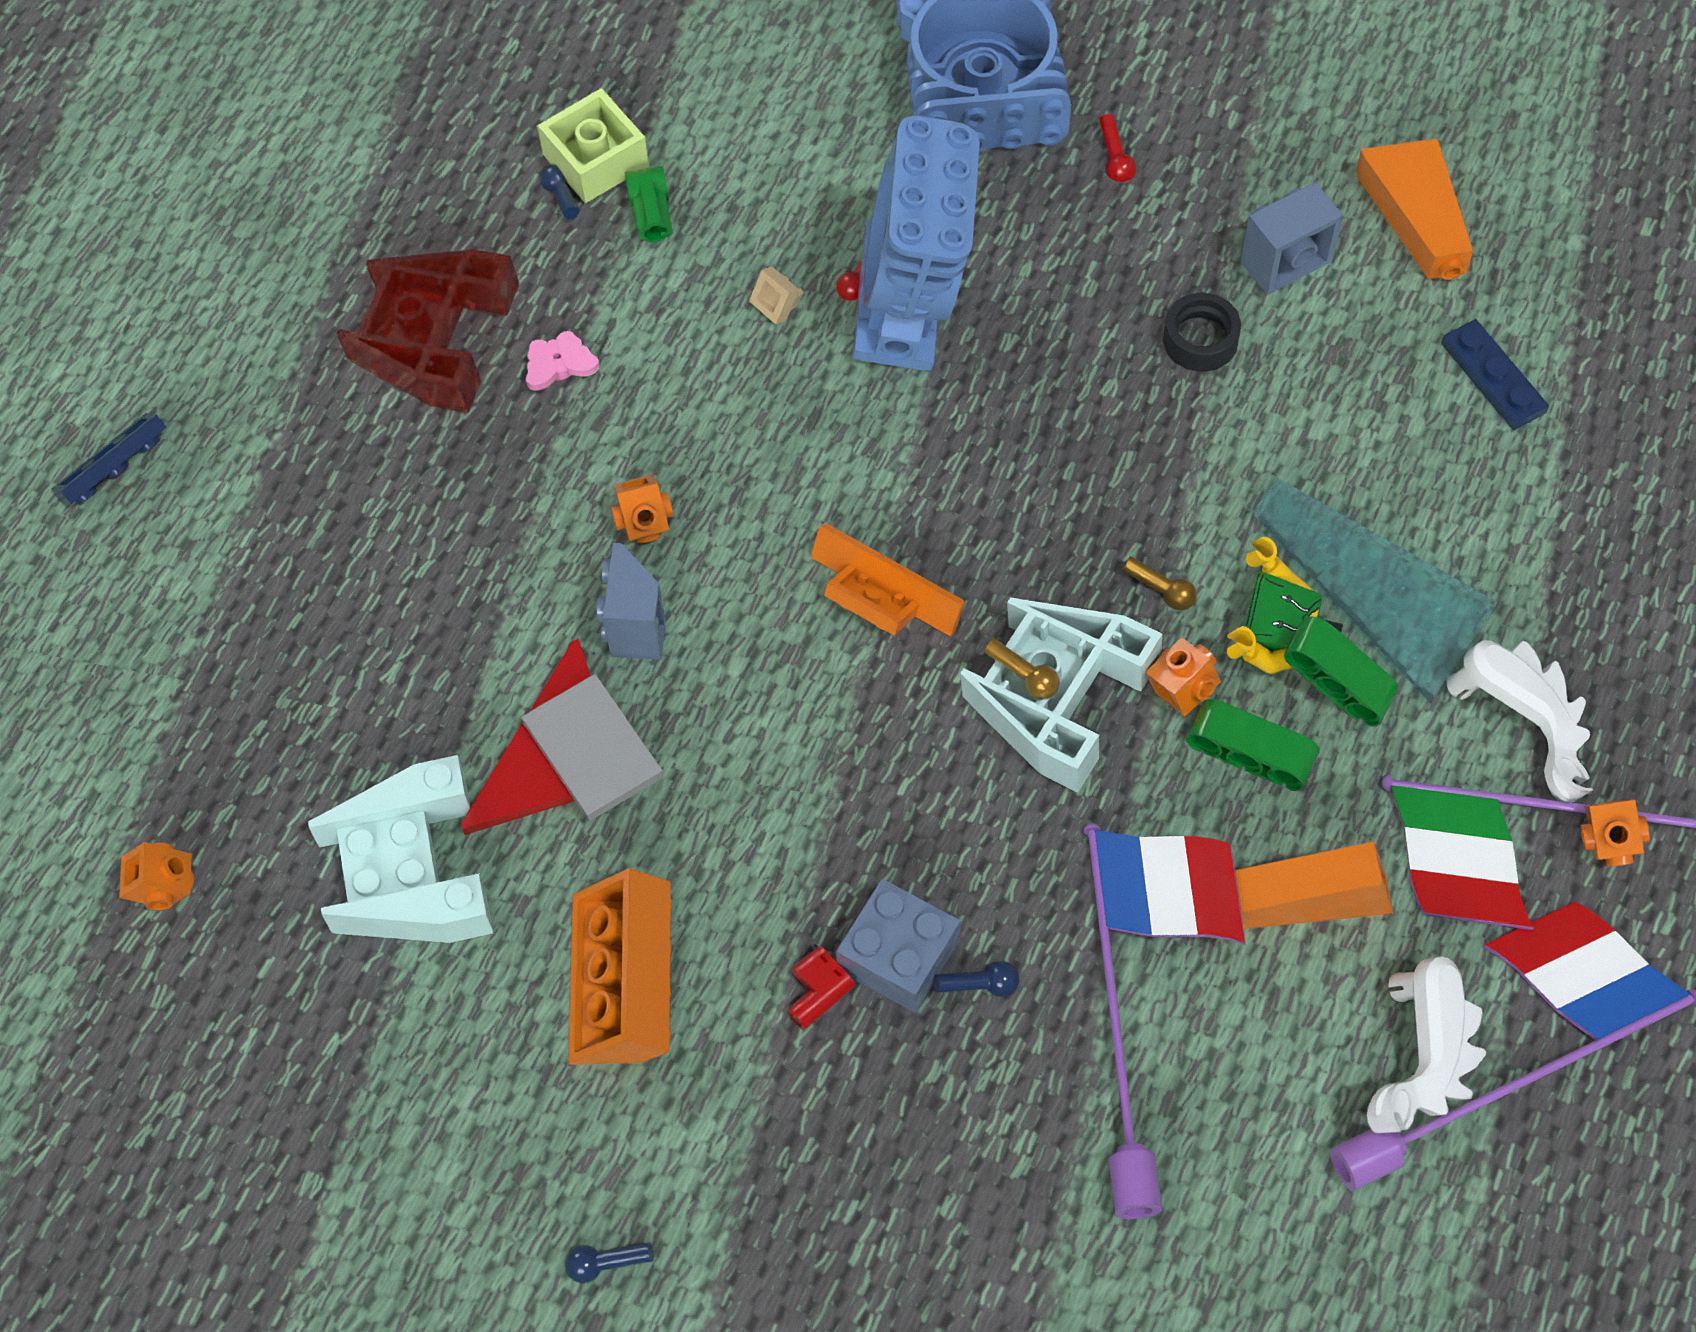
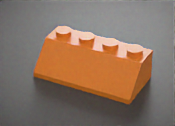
(620, 970)

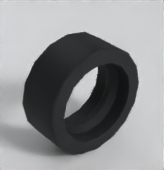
(1202, 357)

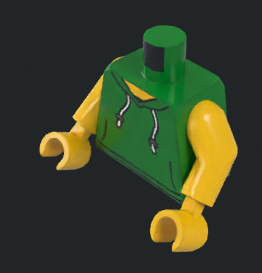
(1274, 612)

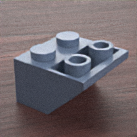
(631, 608)

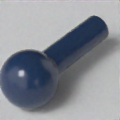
(554, 181)
(999, 979)
(586, 1263)

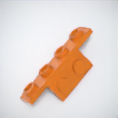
(881, 587)

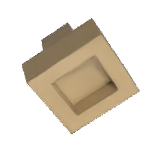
(775, 295)

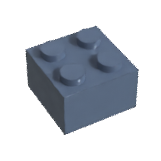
(1291, 237)
(898, 945)

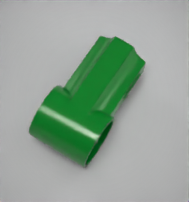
(649, 197)

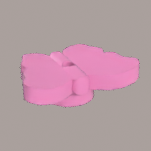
(558, 360)

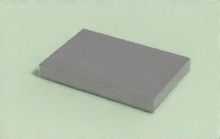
(592, 747)

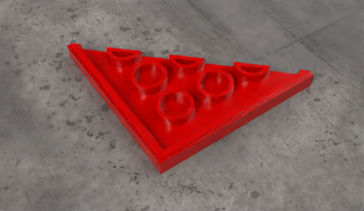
(524, 777)

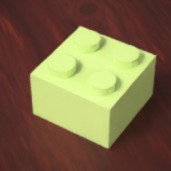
(593, 145)

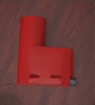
(825, 985)

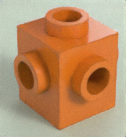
(641, 495)
(1184, 675)
(1602, 818)
(156, 875)

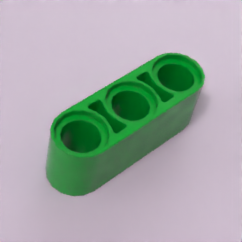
(1341, 671)
(1254, 743)

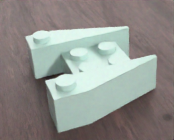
(1077, 647)
(392, 859)

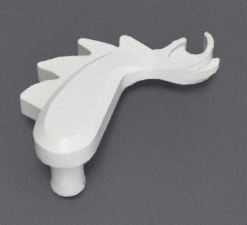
(1538, 695)
(1443, 1029)

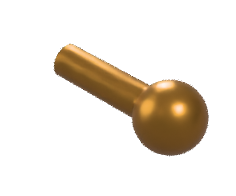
(1177, 593)
(1040, 680)

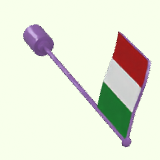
(1464, 852)

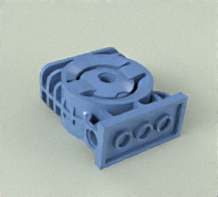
(996, 68)
(916, 242)

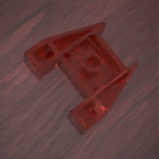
(415, 318)

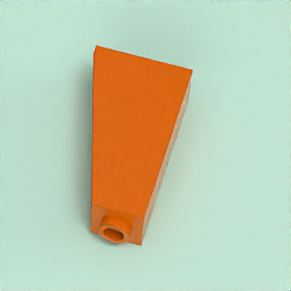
(1419, 203)
(1315, 888)

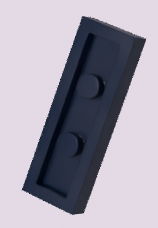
(1495, 374)
(110, 459)

